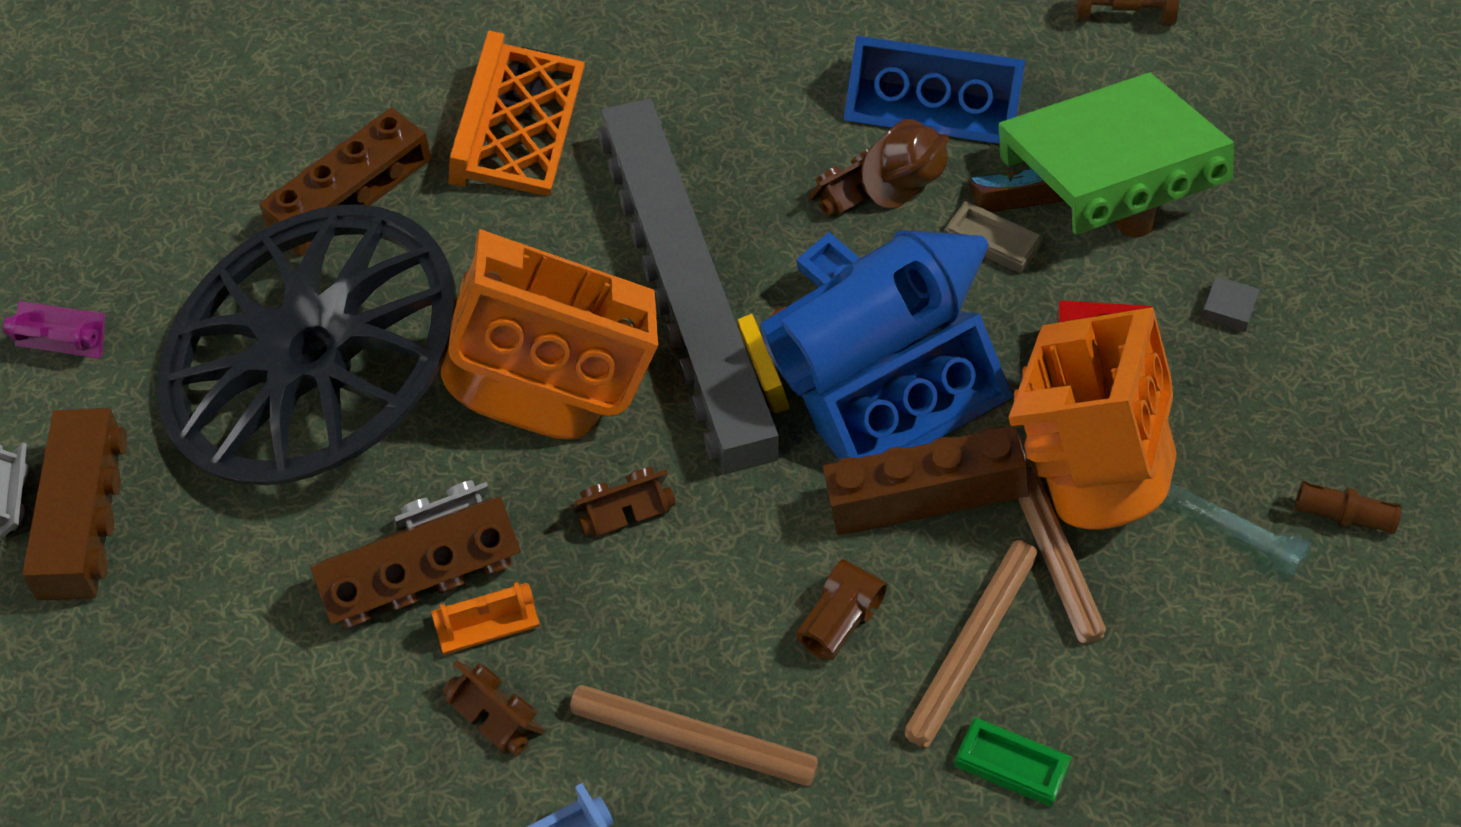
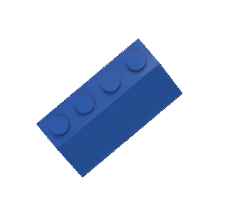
(936, 86)
(913, 392)

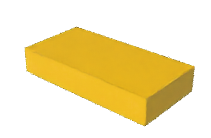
(762, 364)

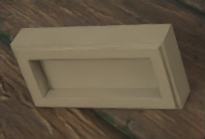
(1008, 242)

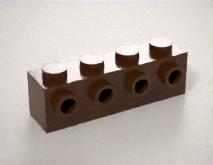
(354, 171)
(926, 480)
(74, 505)
(414, 560)

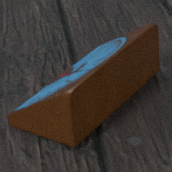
(1011, 190)

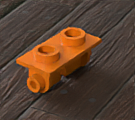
(485, 618)

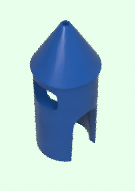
(873, 308)

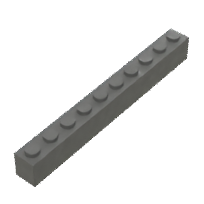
(688, 289)

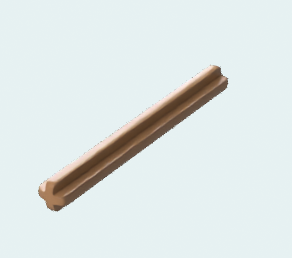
(1060, 558)
(970, 644)
(694, 735)

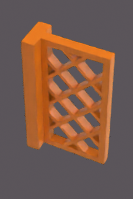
(480, 116)

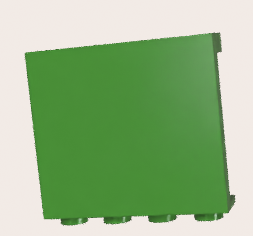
(1119, 150)

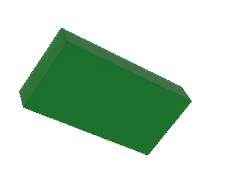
(1012, 761)

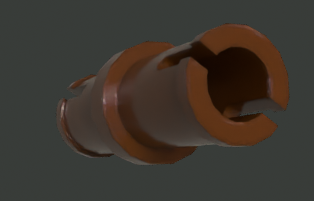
(1348, 507)

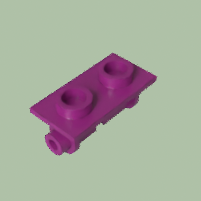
(57, 329)

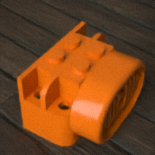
(546, 340)
(1099, 417)

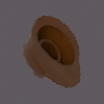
(903, 163)

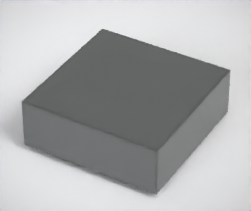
(1230, 303)

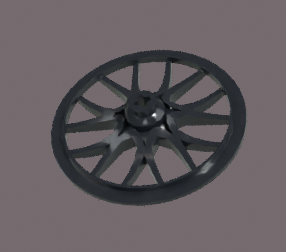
(304, 342)

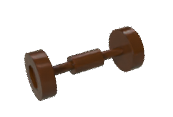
(1169, 8)

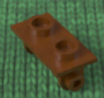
(839, 187)
(640, 493)
(508, 718)

